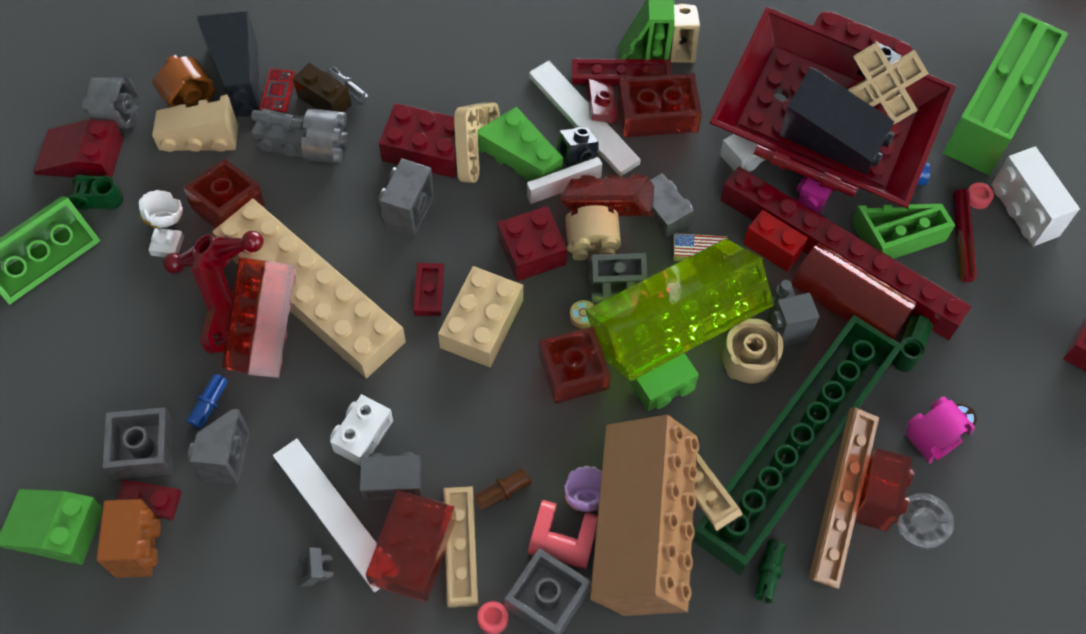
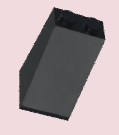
(235, 58)
(836, 123)

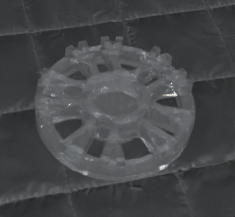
(926, 521)

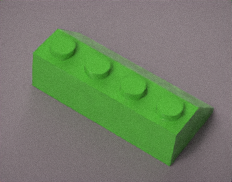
(42, 247)

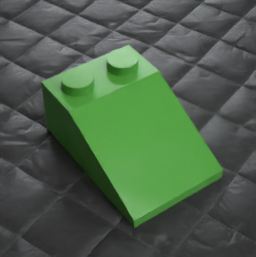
(51, 524)

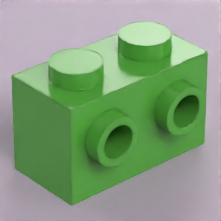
(666, 382)

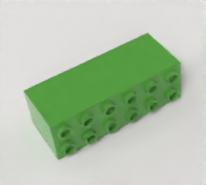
(1005, 94)

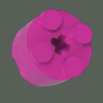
(938, 430)

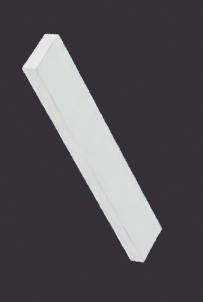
(577, 112)
(328, 505)

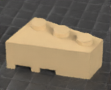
(197, 127)

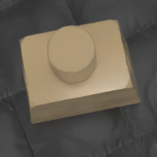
(688, 26)

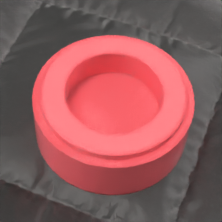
(980, 195)
(492, 617)

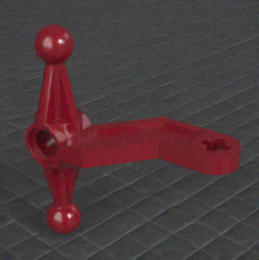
(207, 262)

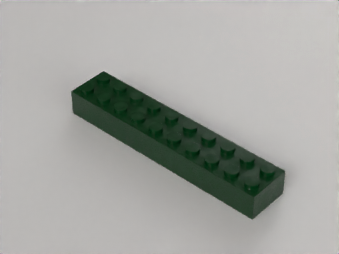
(798, 442)

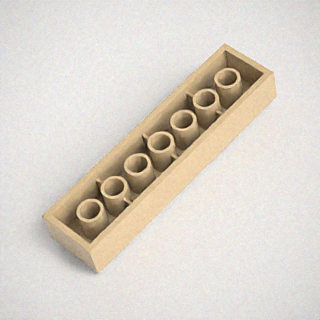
(321, 295)

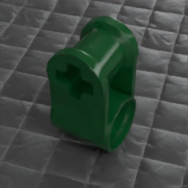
(95, 193)

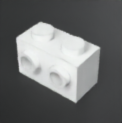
(361, 430)

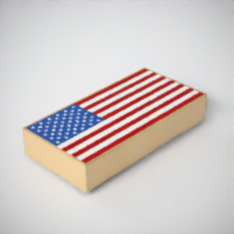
(689, 244)

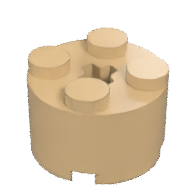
(592, 232)
(752, 351)

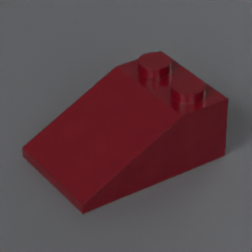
(80, 149)

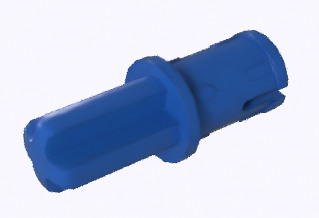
(207, 402)

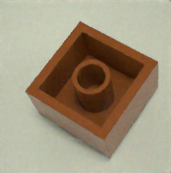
(128, 538)

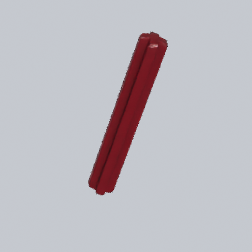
(964, 235)

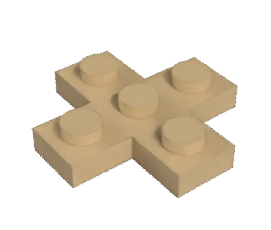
(888, 81)

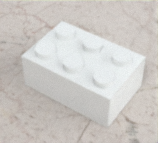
(1034, 196)

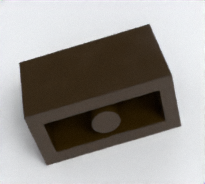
(321, 90)

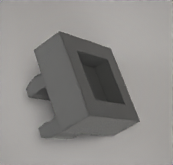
(311, 567)

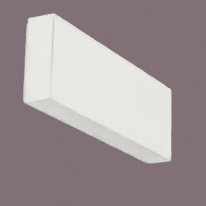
(556, 182)

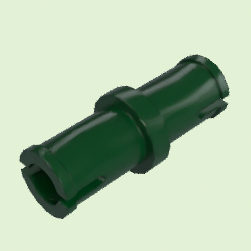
(770, 571)

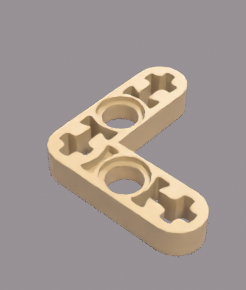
(466, 122)

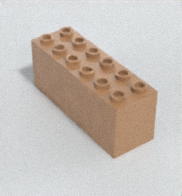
(645, 517)

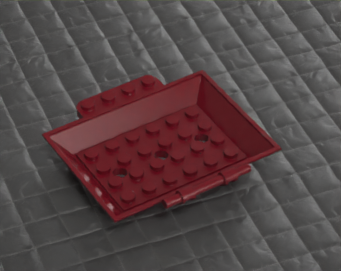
(778, 62)

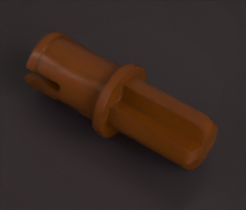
(502, 489)

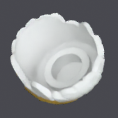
(160, 209)

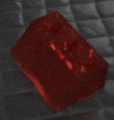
(625, 195)

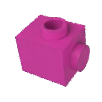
(812, 194)

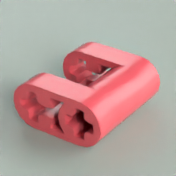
(561, 547)

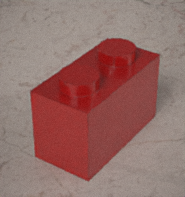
(775, 240)

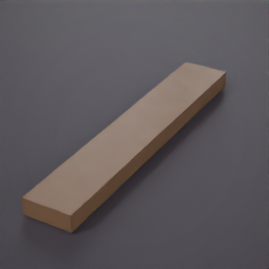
(843, 498)

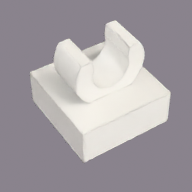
(165, 242)

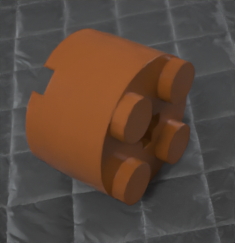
(183, 82)

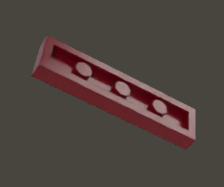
(612, 69)

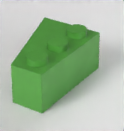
(649, 32)
(519, 145)
(902, 229)

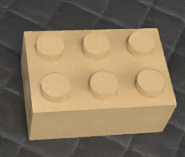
(481, 316)

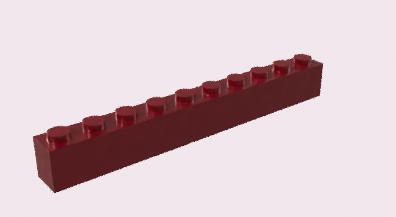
(752, 195)

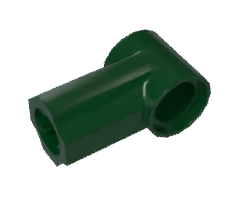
(913, 342)

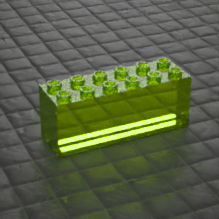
(680, 308)

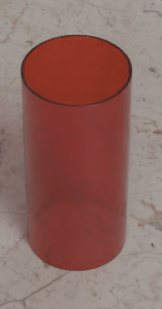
(852, 291)

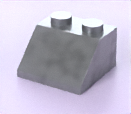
(221, 449)

